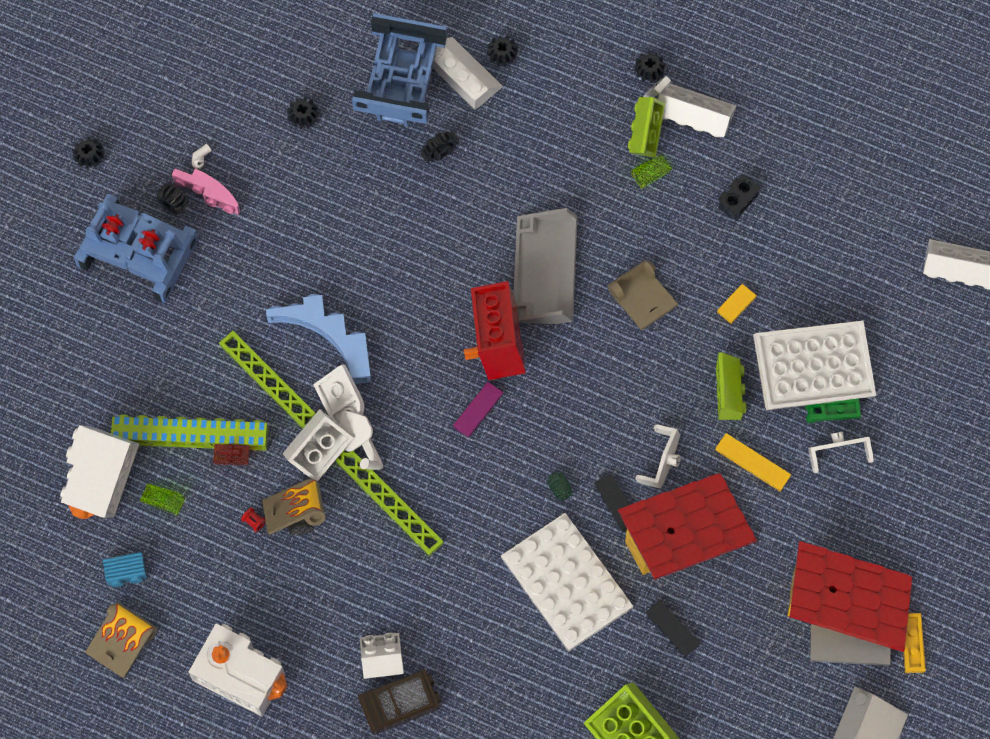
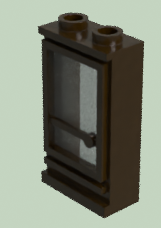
(399, 702)

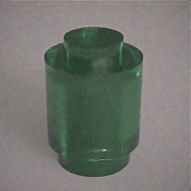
(559, 486)

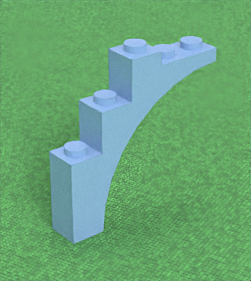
(332, 327)

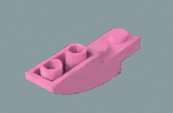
(213, 191)

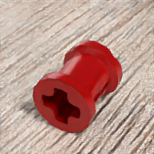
(260, 522)

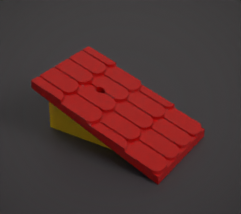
(685, 527)
(850, 596)

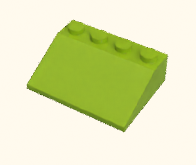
(629, 717)

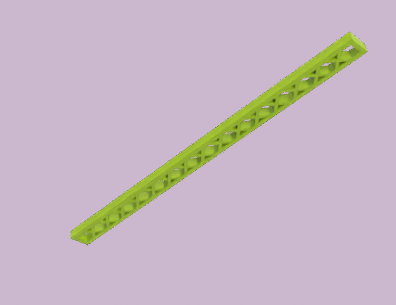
(350, 454)

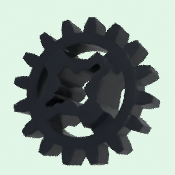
(439, 146)

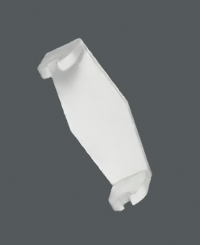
(838, 440)
(668, 458)

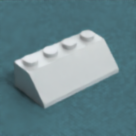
(464, 74)
(696, 110)
(957, 263)

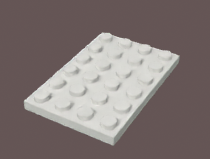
(814, 365)
(567, 582)

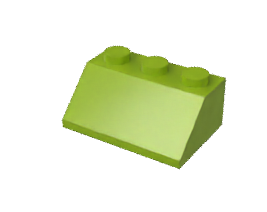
(646, 127)
(730, 387)

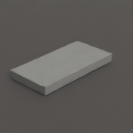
(841, 648)

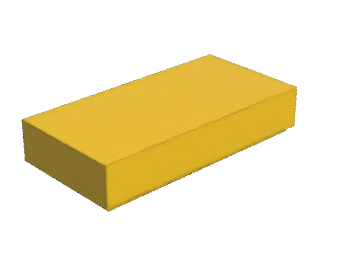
(736, 303)

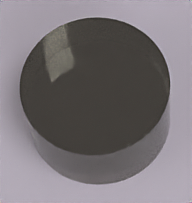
(300, 528)

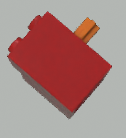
(497, 331)

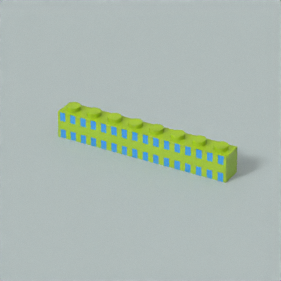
(190, 433)

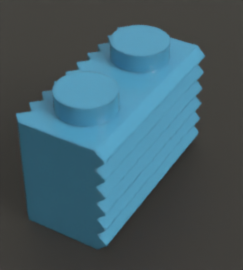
(124, 569)

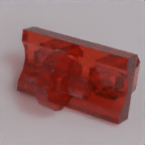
(231, 454)

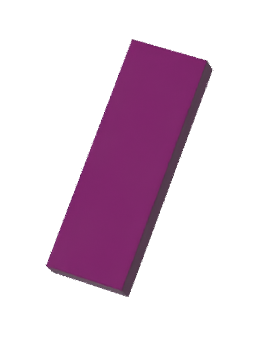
(478, 409)

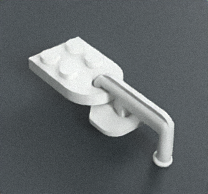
(347, 409)

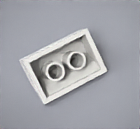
(317, 445)

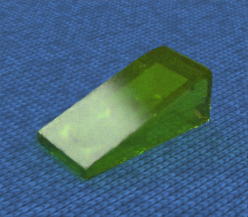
(650, 171)
(162, 499)

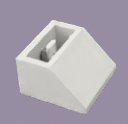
(381, 655)

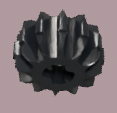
(502, 44)
(656, 70)
(305, 106)
(88, 152)
(172, 198)

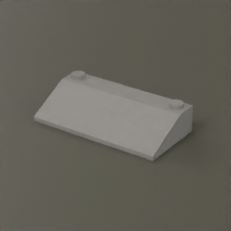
(545, 266)
(870, 718)

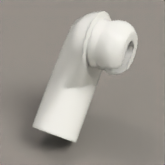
(198, 156)

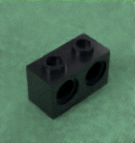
(742, 199)

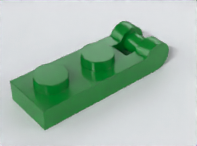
(834, 411)

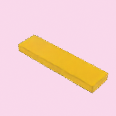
(753, 462)

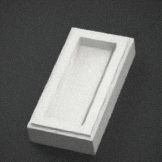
(658, 87)

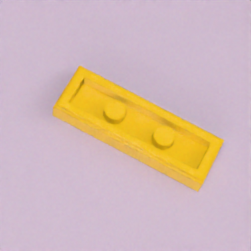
(914, 648)

